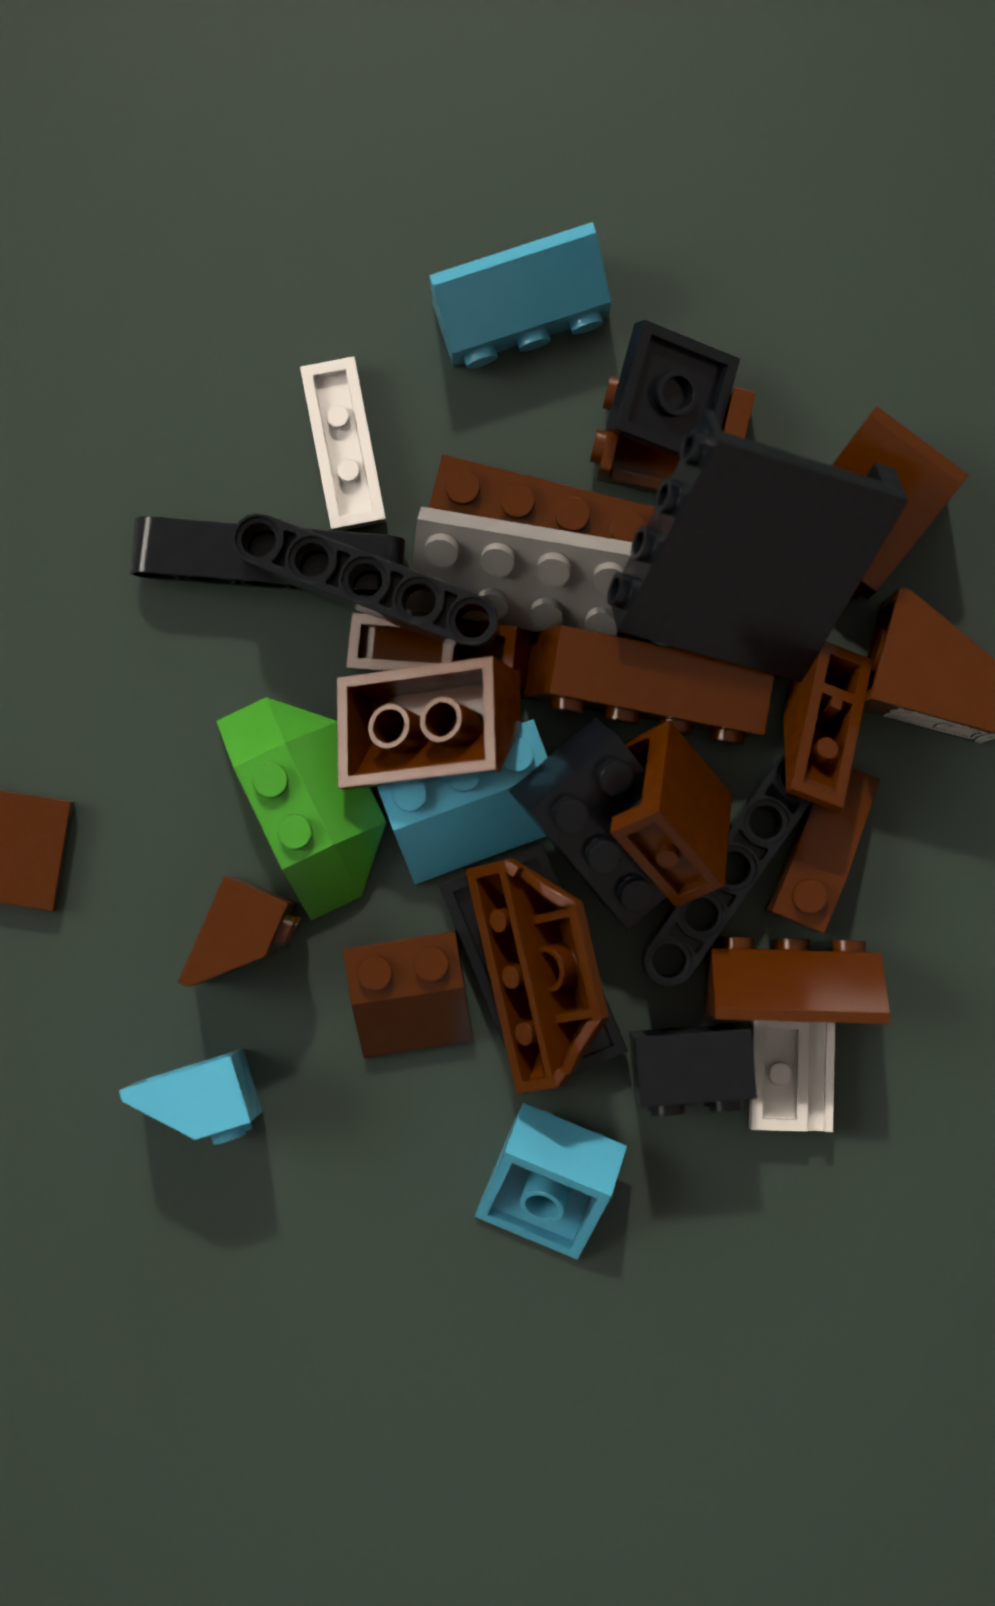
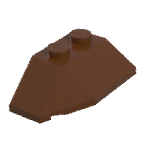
(538, 971)

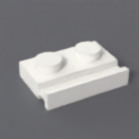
(793, 1076)

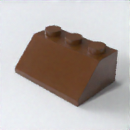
(426, 722)
(795, 982)

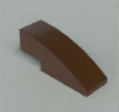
(384, 646)

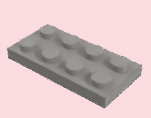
(525, 570)

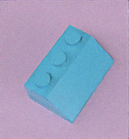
(522, 296)
(464, 817)

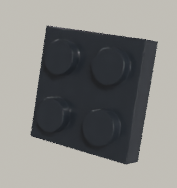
(668, 387)

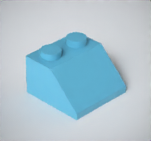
(201, 1098)
(551, 1181)

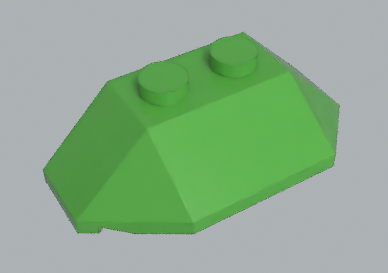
(291, 779)

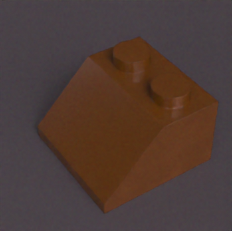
(240, 930)
(408, 994)

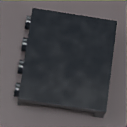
(752, 552)

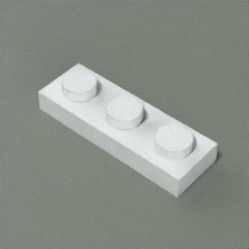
(343, 444)

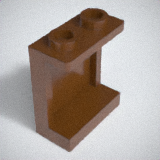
(645, 468)
(683, 817)

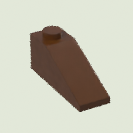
(824, 725)
(822, 857)

